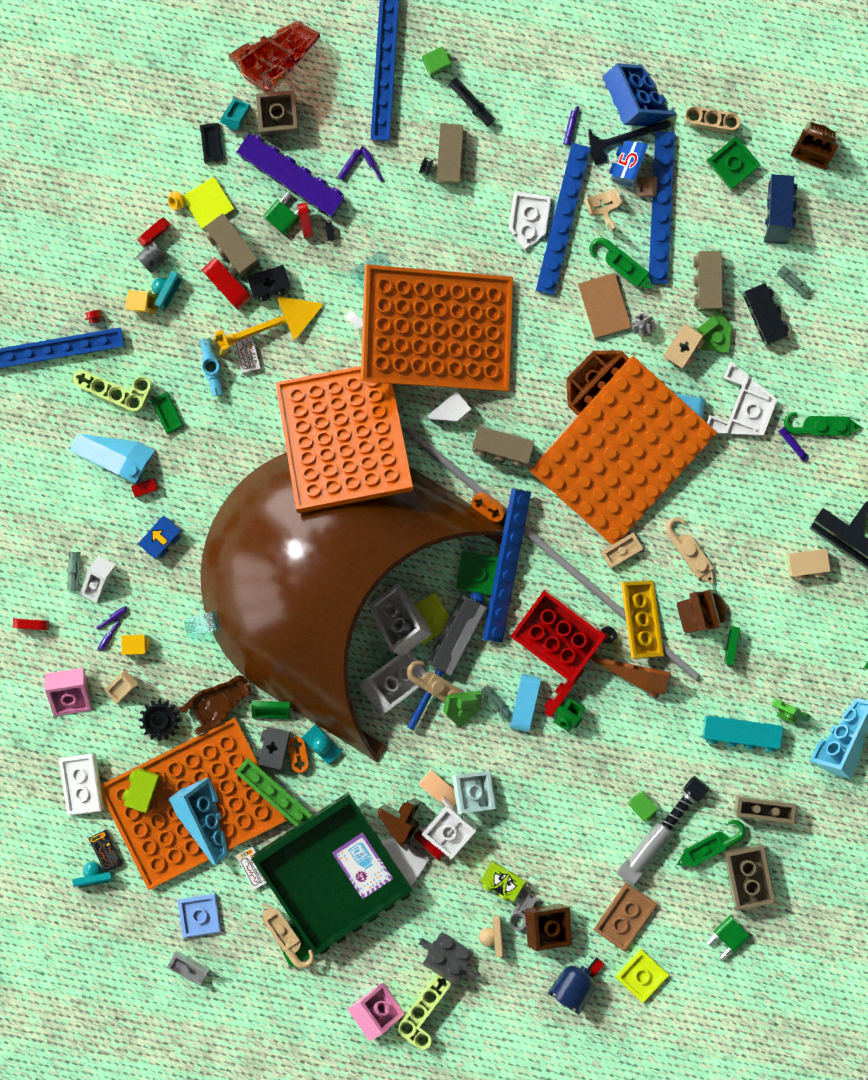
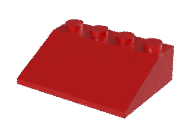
(559, 635)

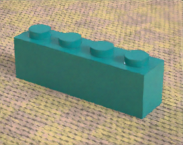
(742, 732)

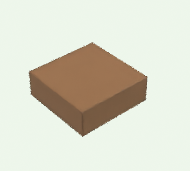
(647, 186)

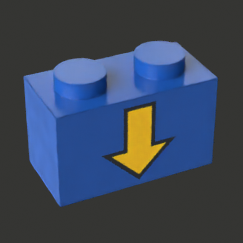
(160, 538)

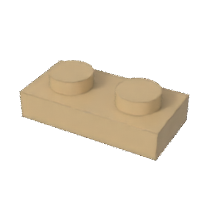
(621, 550)

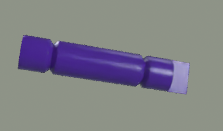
(571, 125)
(350, 163)
(793, 444)

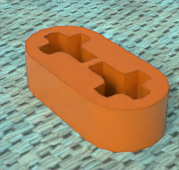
(488, 507)
(293, 755)

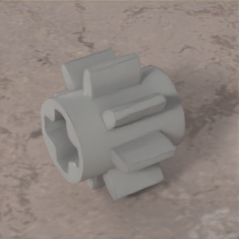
(643, 325)

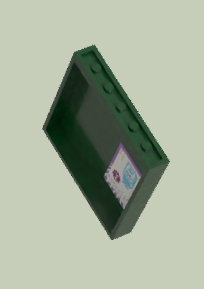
(332, 874)

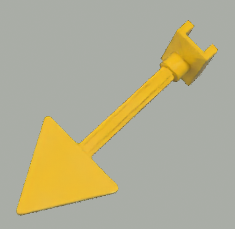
(295, 314)

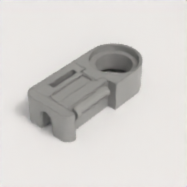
(526, 901)

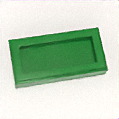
(167, 413)
(731, 645)
(270, 710)

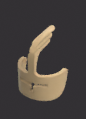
(606, 197)

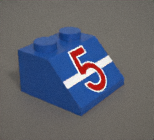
(628, 163)

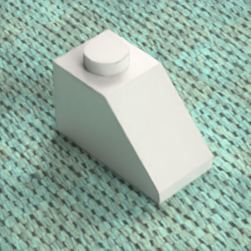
(451, 410)
(97, 578)

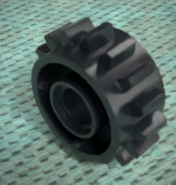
(150, 724)

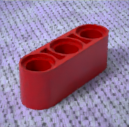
(226, 283)

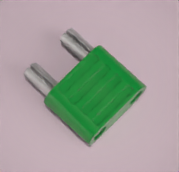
(281, 216)
(731, 934)

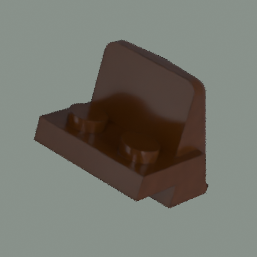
(816, 145)
(703, 611)
(400, 822)

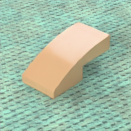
(438, 788)

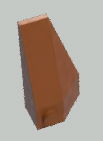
(646, 678)

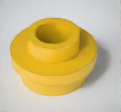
(176, 200)

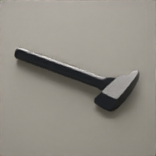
(598, 145)

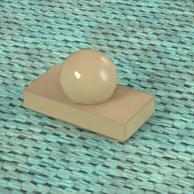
(121, 686)
(491, 936)

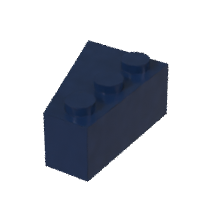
(780, 208)

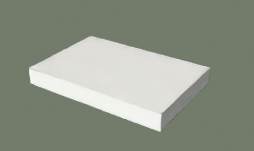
(81, 784)

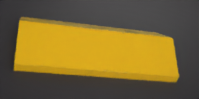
(642, 619)

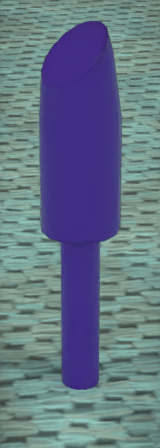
(371, 162)
(114, 616)
(107, 638)

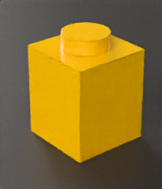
(141, 302)
(135, 644)

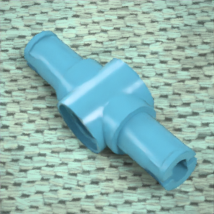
(210, 357)

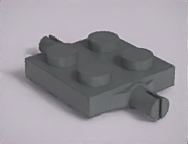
(448, 958)

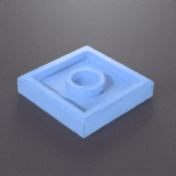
(199, 915)

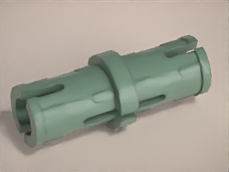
(73, 570)

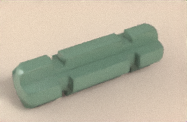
(793, 281)
(494, 700)

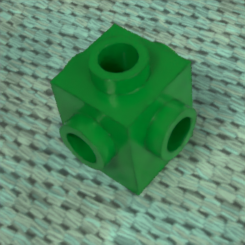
(569, 714)

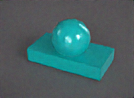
(235, 114)
(166, 289)
(321, 744)
(92, 876)

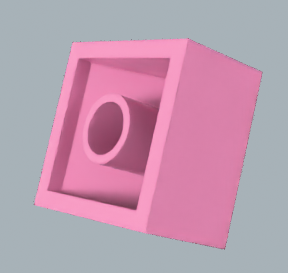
(67, 691)
(376, 1011)

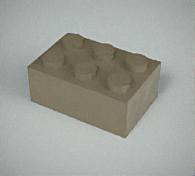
(231, 246)
(502, 447)
(749, 876)

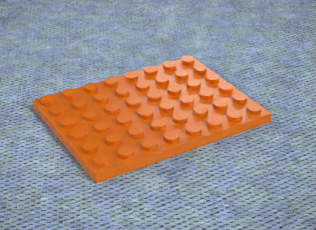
(436, 328)
(342, 439)
(623, 451)
(158, 837)

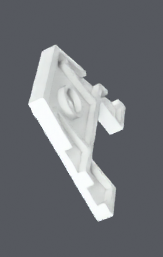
(750, 410)

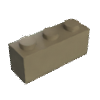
(451, 154)
(708, 280)
(765, 809)

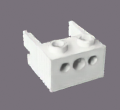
(449, 830)

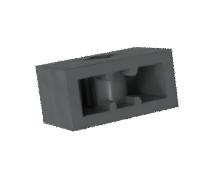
(281, 739)

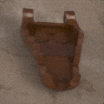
(215, 703)

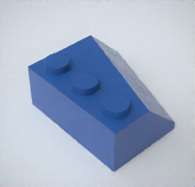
(635, 95)

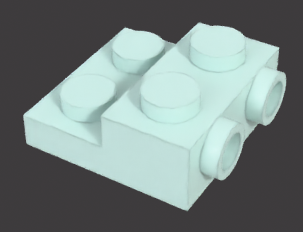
(474, 792)

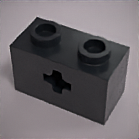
(259, 280)

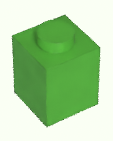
(437, 61)
(643, 806)

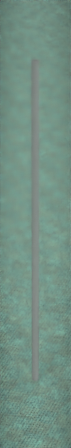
(545, 547)

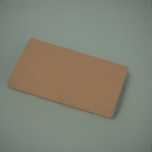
(604, 305)
(625, 916)

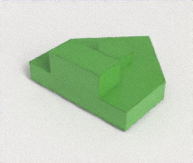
(716, 334)
(462, 706)
(789, 713)

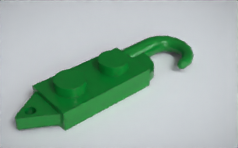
(623, 264)
(822, 425)
(710, 846)

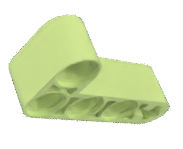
(110, 388)
(427, 1006)

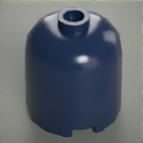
(573, 988)

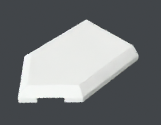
(529, 218)
(409, 862)

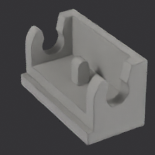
(188, 968)

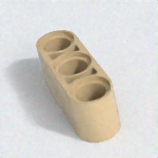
(720, 116)

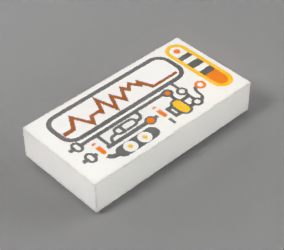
(247, 355)
(251, 871)

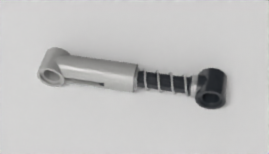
(661, 832)

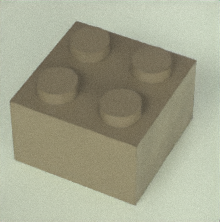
(277, 113)

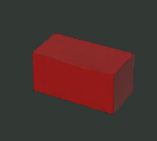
(144, 488)

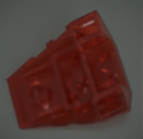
(274, 58)

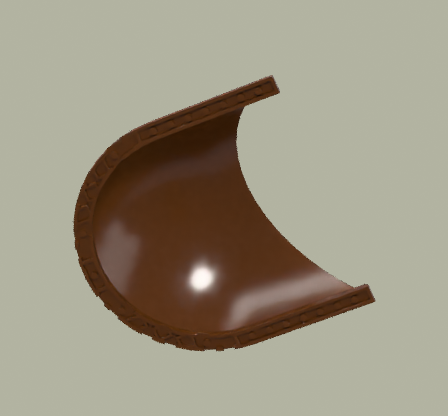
(298, 581)

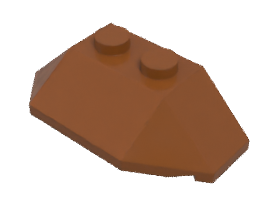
(592, 376)

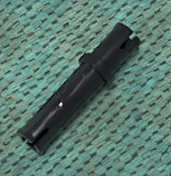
(472, 102)

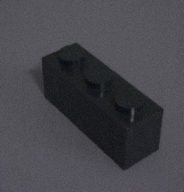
(765, 314)

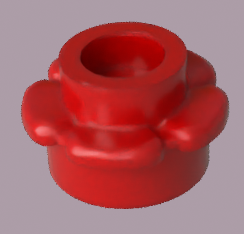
(93, 316)

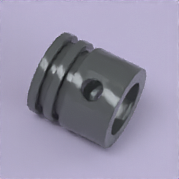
(151, 257)

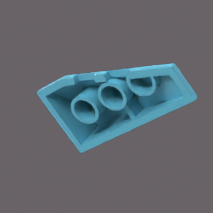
(117, 455)
(844, 746)
(199, 814)

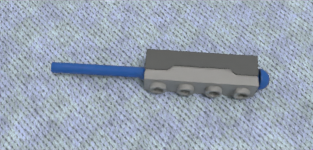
(452, 643)

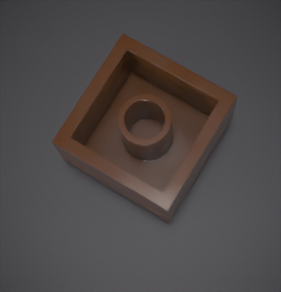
(548, 927)

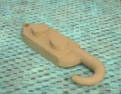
(690, 552)
(432, 683)
(285, 935)

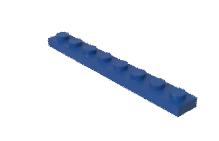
(384, 70)
(661, 208)
(563, 219)
(61, 347)
(506, 565)

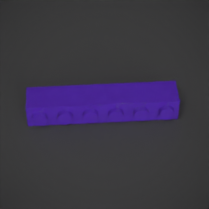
(291, 176)

